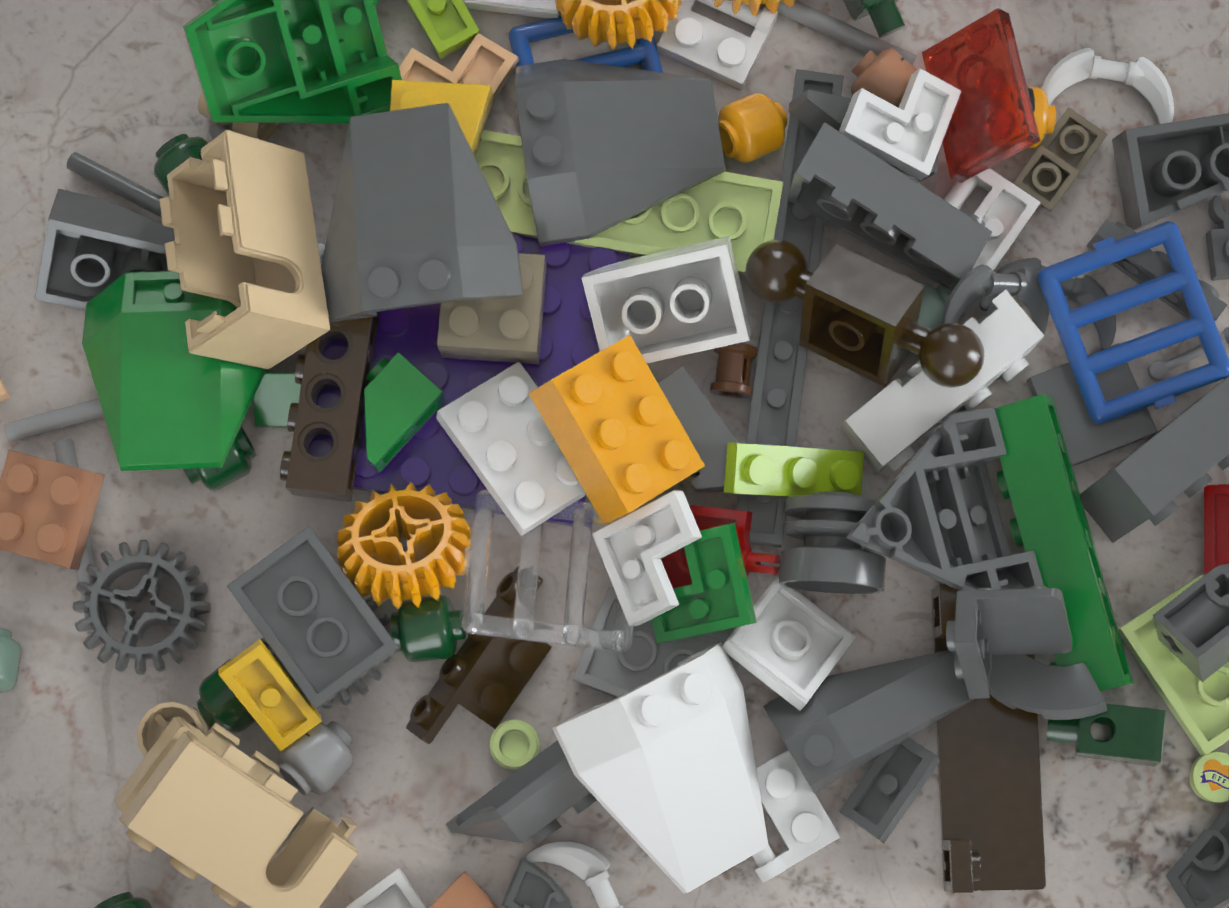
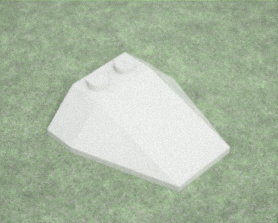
(676, 767)

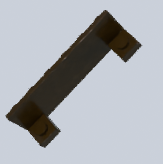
(987, 786)

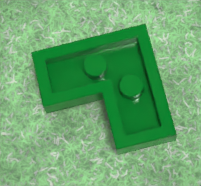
(718, 590)

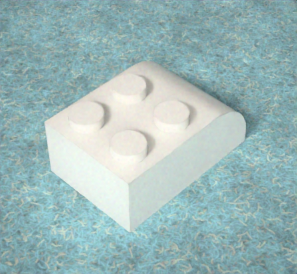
(670, 301)

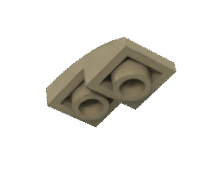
(1060, 159)

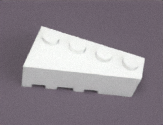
(917, 406)

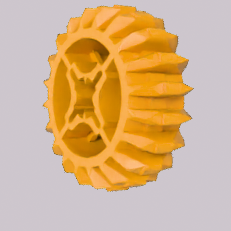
(617, 19)
(374, 553)

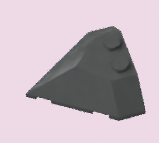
(945, 512)

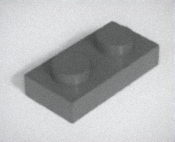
(889, 788)

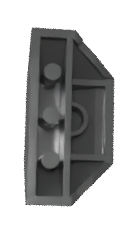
(526, 801)

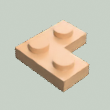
(481, 64)

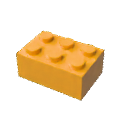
(616, 430)

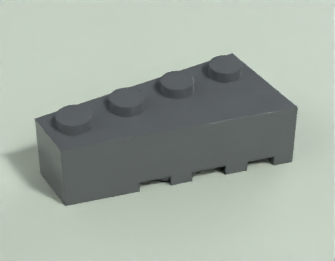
(1171, 167)

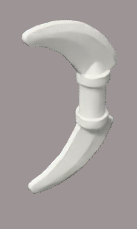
(1140, 75)
(583, 862)

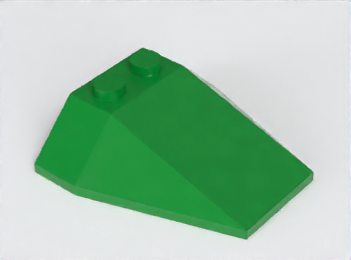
(291, 60)

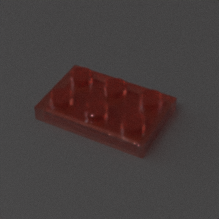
(994, 103)

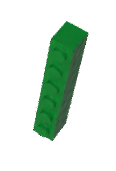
(1055, 526)

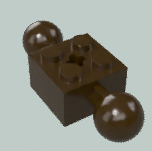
(863, 314)

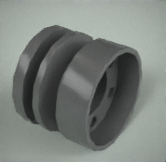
(828, 558)

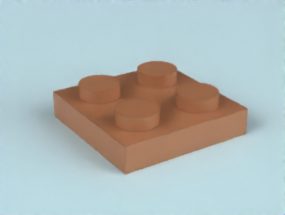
(46, 508)

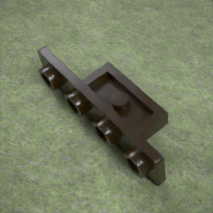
(483, 673)

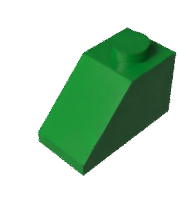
(396, 407)

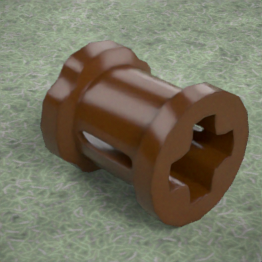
(733, 370)

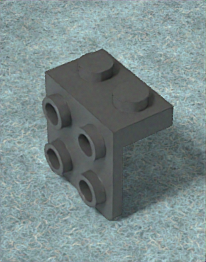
(1004, 624)

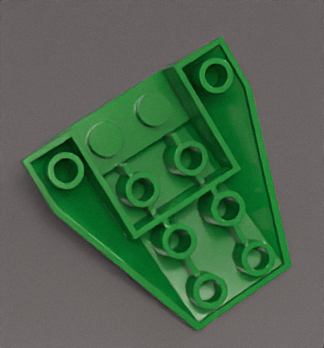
(154, 394)

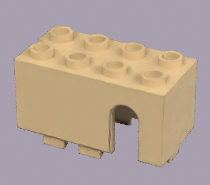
(251, 241)
(228, 818)

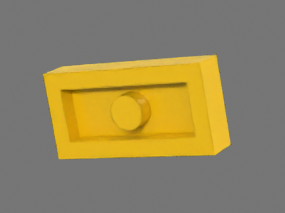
(269, 695)

